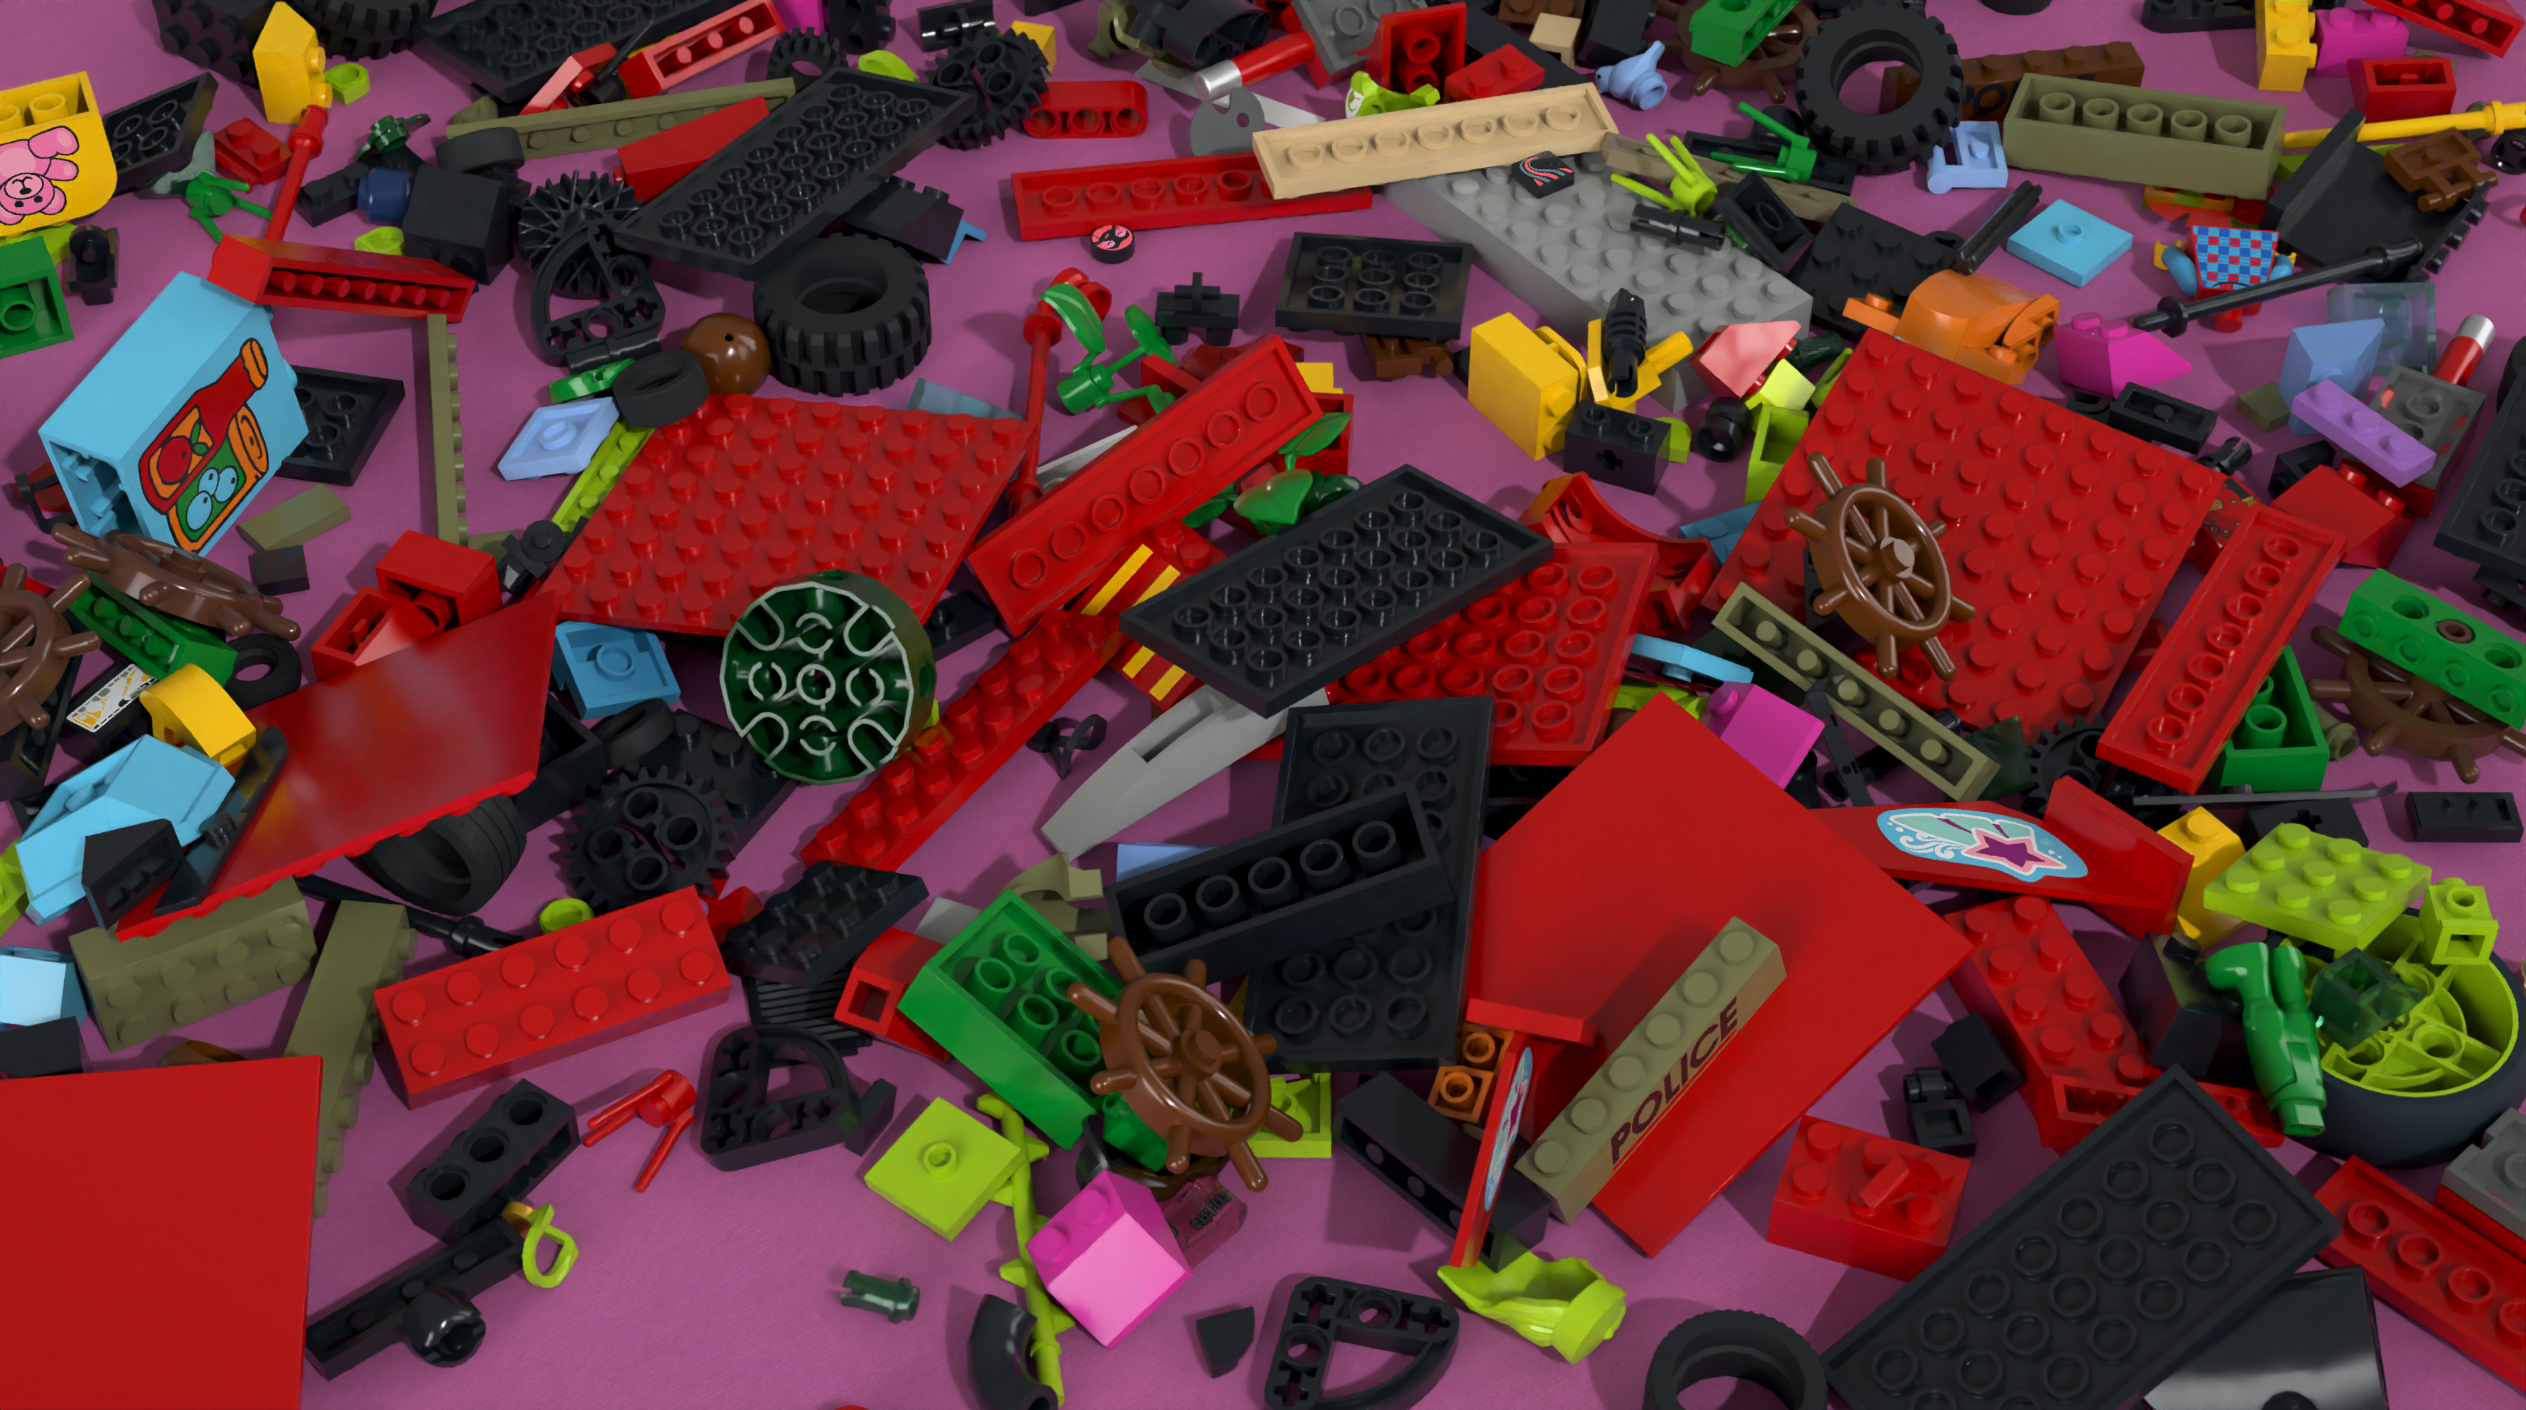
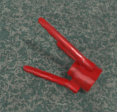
(659, 1104)

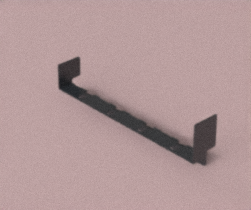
(1843, 756)

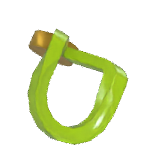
(533, 1225)

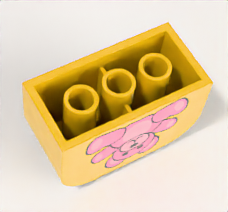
(52, 154)

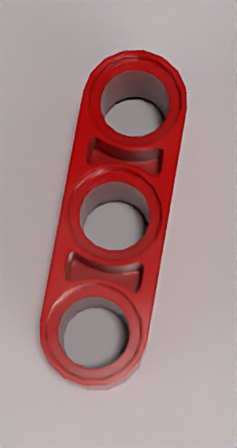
(1112, 110)

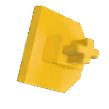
(1656, 361)

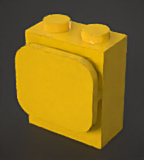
(1526, 382)

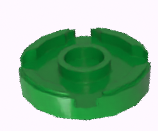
(587, 382)

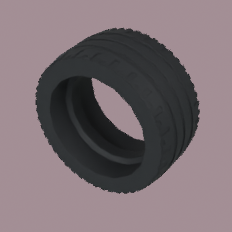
(453, 860)
(1738, 1347)

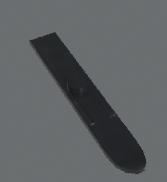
(2242, 796)
(227, 825)

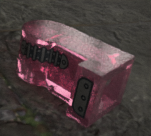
(1204, 1219)

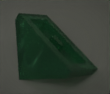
(175, 184)

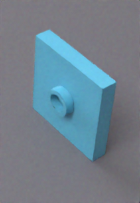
(2069, 243)
(1684, 662)

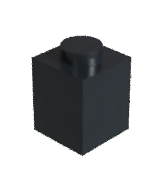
(1978, 1061)

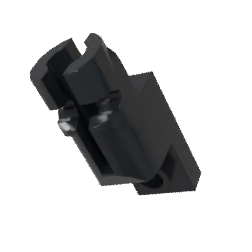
(2149, 416)

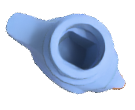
(1635, 79)

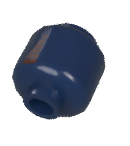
(385, 195)

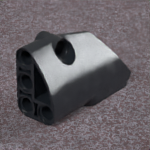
(1200, 29)
(2295, 1350)

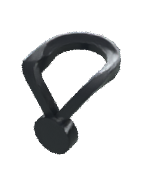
(27, 492)
(1049, 740)

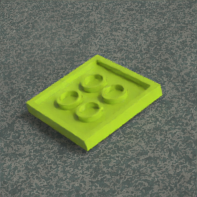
(2318, 887)

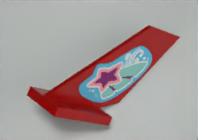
(2075, 853)
(1508, 1106)

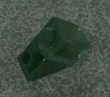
(2360, 997)

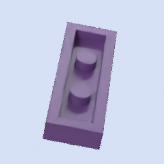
(2363, 433)

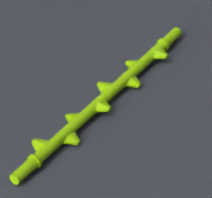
(1019, 1194)

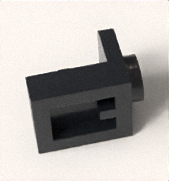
(2297, 463)

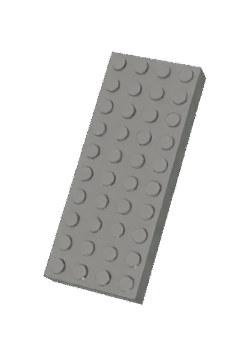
(1578, 250)

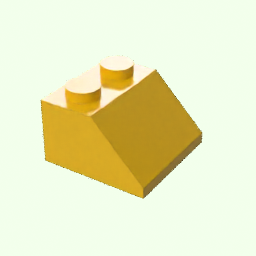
(290, 66)
(2214, 851)

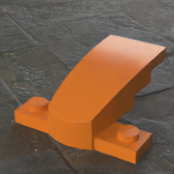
(1954, 320)

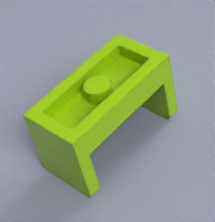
(1774, 442)

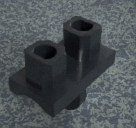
(949, 22)
(94, 263)
(1197, 308)
(529, 555)

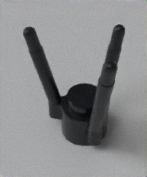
(606, 86)

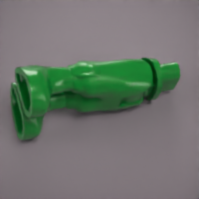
(2277, 1034)

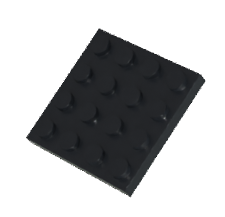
(1375, 286)

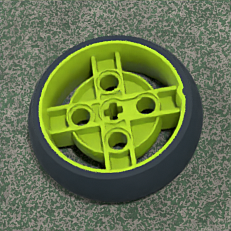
(2421, 1083)

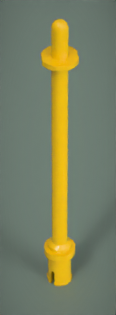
(2493, 119)

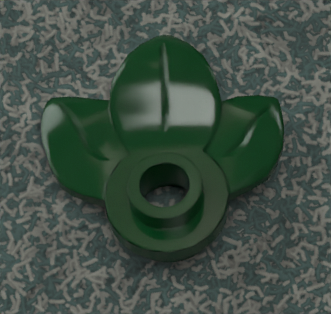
(390, 134)

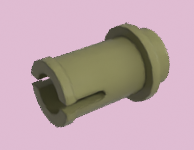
(2339, 736)

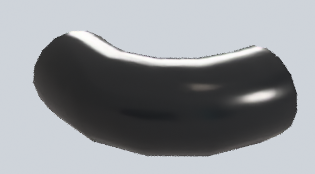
(997, 1359)

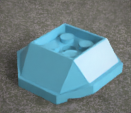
(122, 790)

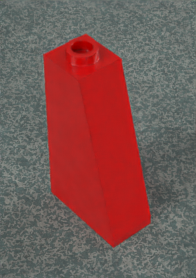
(669, 156)

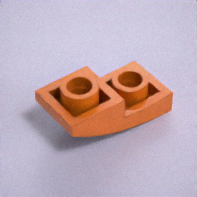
(2032, 328)
(1468, 1089)

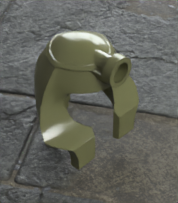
(1112, 37)
(1050, 887)

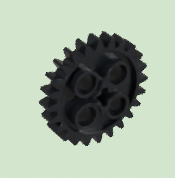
(1011, 75)
(2073, 754)
(681, 812)

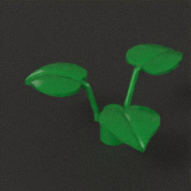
(1089, 383)
(1278, 500)

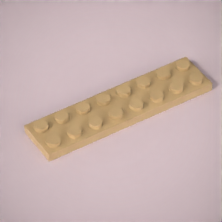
(1431, 140)

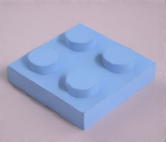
(560, 439)

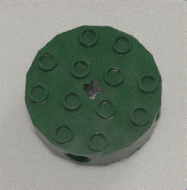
(828, 676)

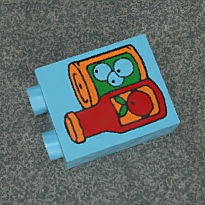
(178, 420)

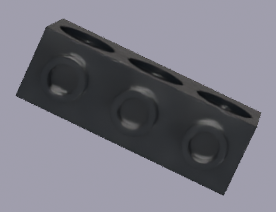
(493, 1163)

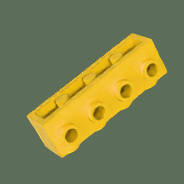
(2284, 43)

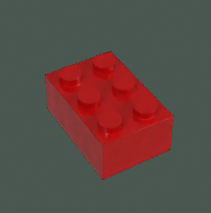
(1824, 1215)

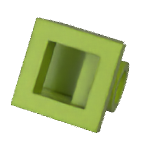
(2457, 909)

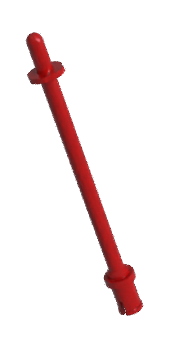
(305, 144)
(1042, 332)

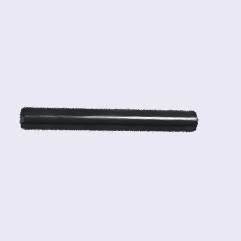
(1996, 228)

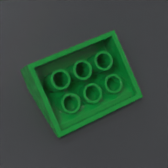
(1006, 1014)

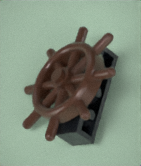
(38, 670)

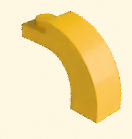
(200, 713)

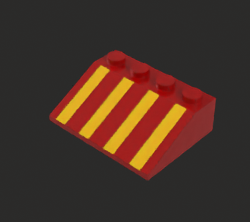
(1140, 571)

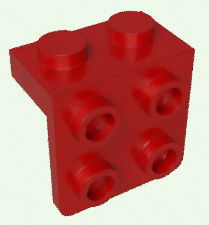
(1493, 75)

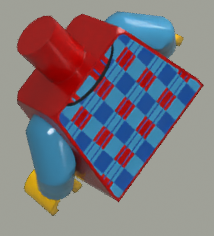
(2223, 261)

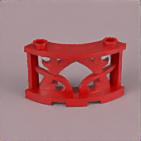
(1575, 512)

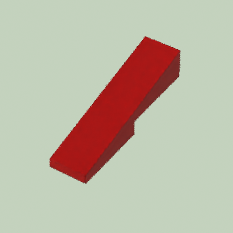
(2074, 1107)

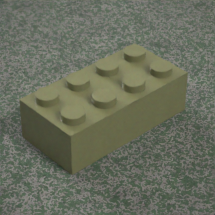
(195, 965)

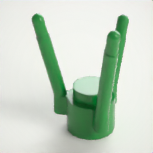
(1792, 162)
(213, 197)

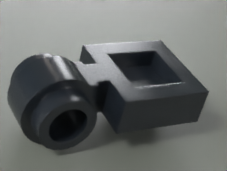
(1935, 1116)

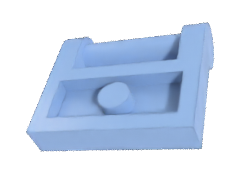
(1978, 158)

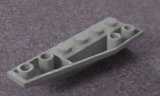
(1162, 763)

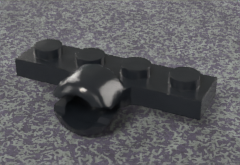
(1828, 172)
(421, 1306)

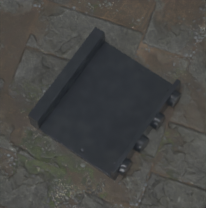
(2348, 201)

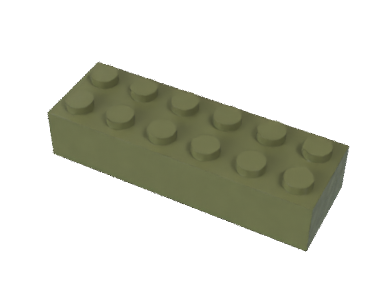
(2144, 136)

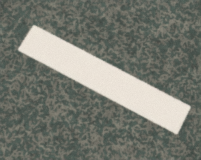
(1274, 111)

